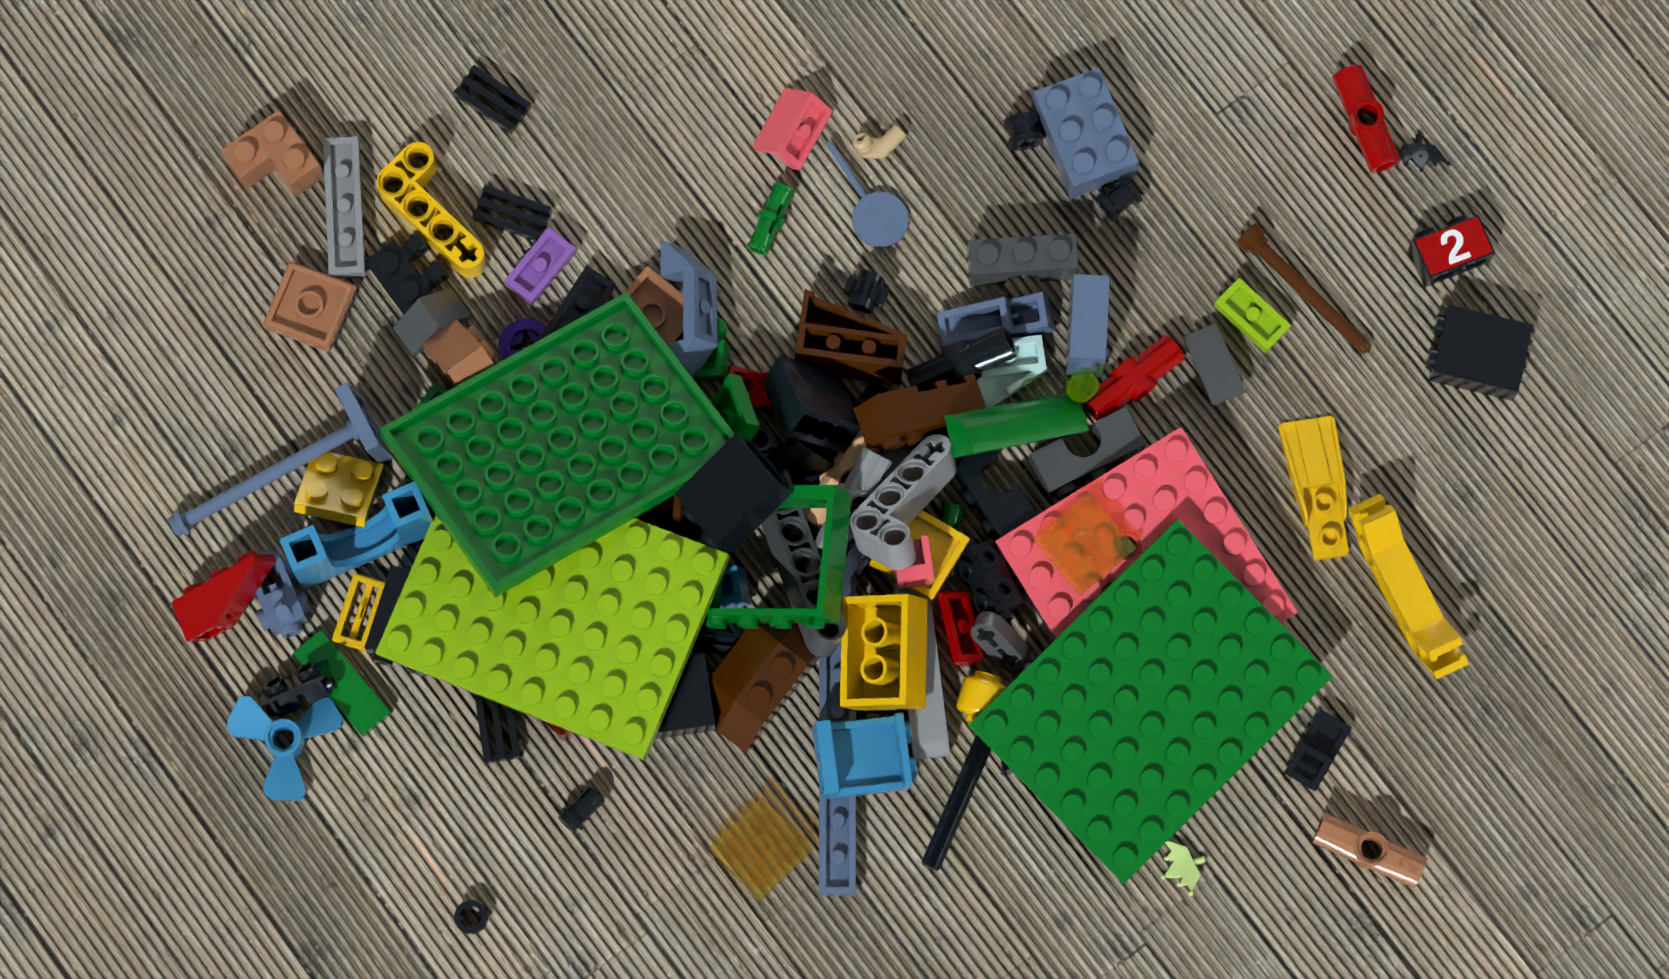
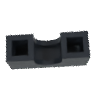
(998, 511)

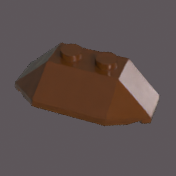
(758, 681)

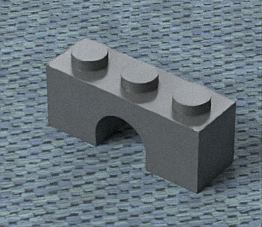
(1002, 258)
(1062, 471)

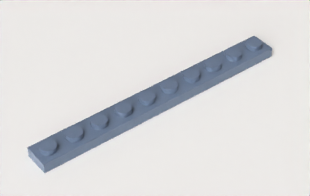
(836, 815)

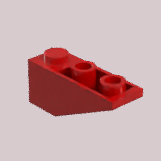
(218, 603)

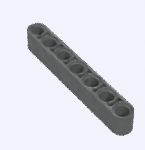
(797, 554)

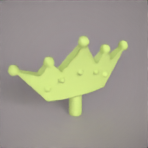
(1183, 866)

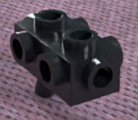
(989, 580)

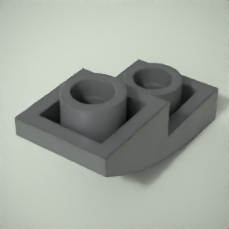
(1214, 364)

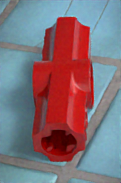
(1372, 138)
(1135, 378)

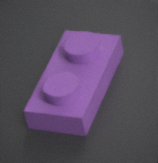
(540, 266)

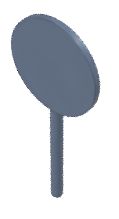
(878, 217)

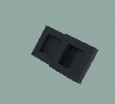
(1317, 750)

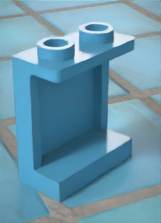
(863, 756)

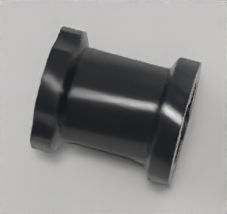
(1118, 198)

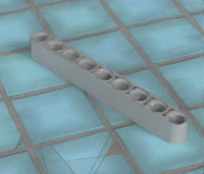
(927, 724)

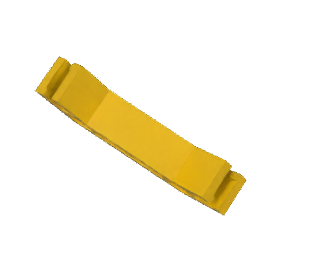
(1405, 588)

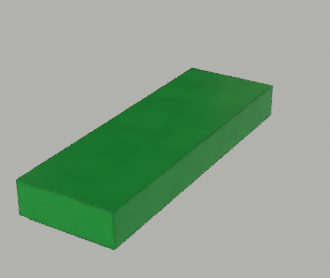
(352, 693)

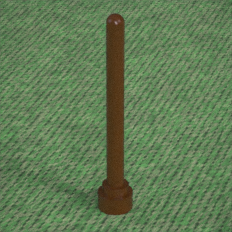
(1255, 242)

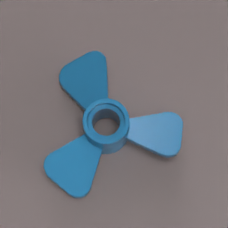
(284, 777)

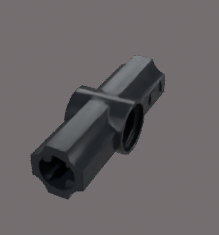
(963, 359)

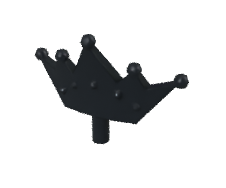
(1421, 153)

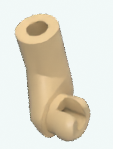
(878, 147)

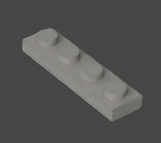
(344, 207)

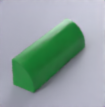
(1014, 424)

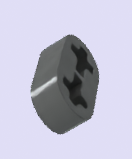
(1000, 641)

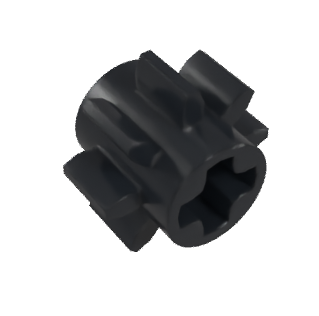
(865, 291)

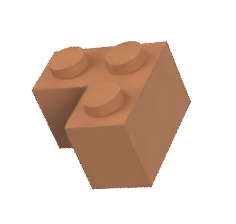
(271, 148)
(459, 353)

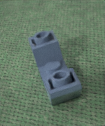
(699, 305)

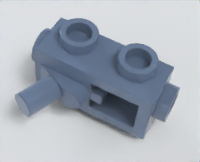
(281, 606)

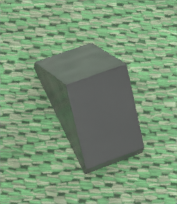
(428, 317)

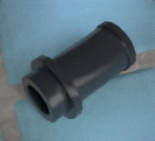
(581, 809)

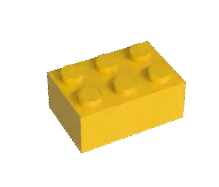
(884, 652)

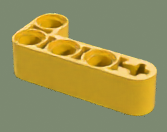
(436, 216)

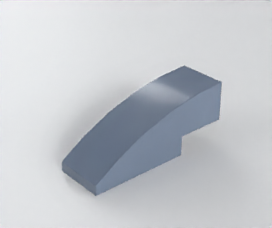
(1020, 316)

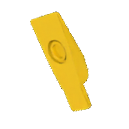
(1318, 482)

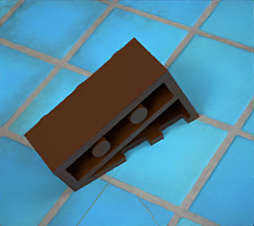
(848, 343)
(913, 415)

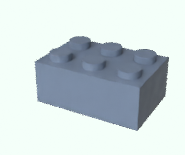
(1084, 133)

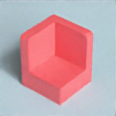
(921, 571)

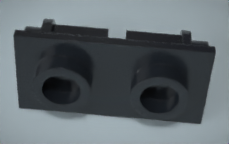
(282, 694)

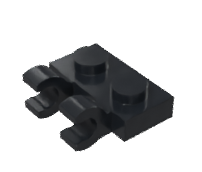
(399, 278)

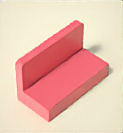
(793, 127)

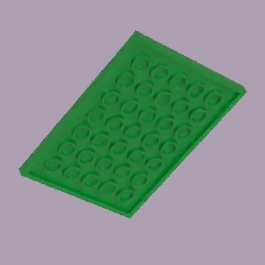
(558, 443)
(1150, 701)

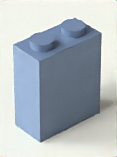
(1087, 325)

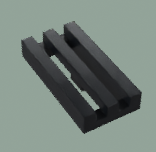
(469, 82)
(515, 200)
(501, 756)

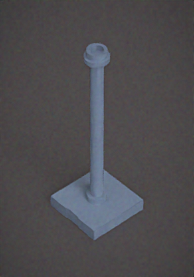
(359, 426)

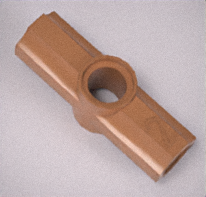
(1392, 859)

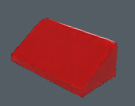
(958, 623)

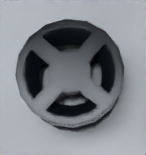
(1023, 131)

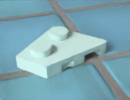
(1016, 373)

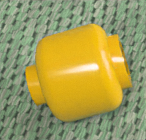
(977, 693)

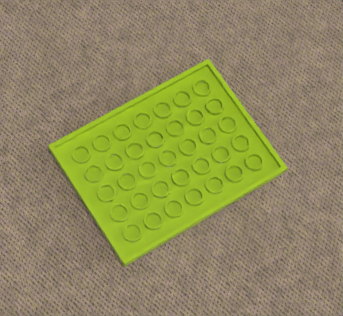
(575, 645)

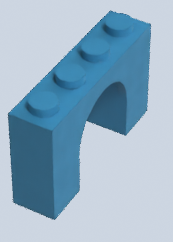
(323, 557)

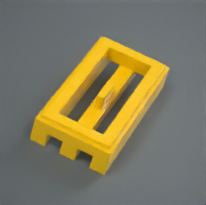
(351, 641)

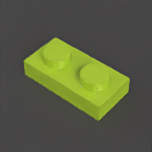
(1252, 315)

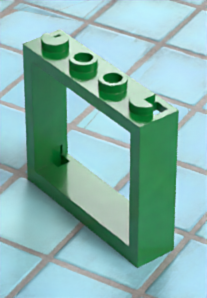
(831, 573)

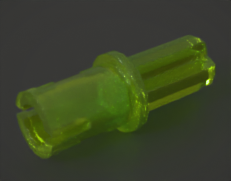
(1081, 387)

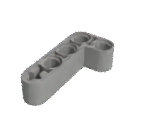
(883, 517)

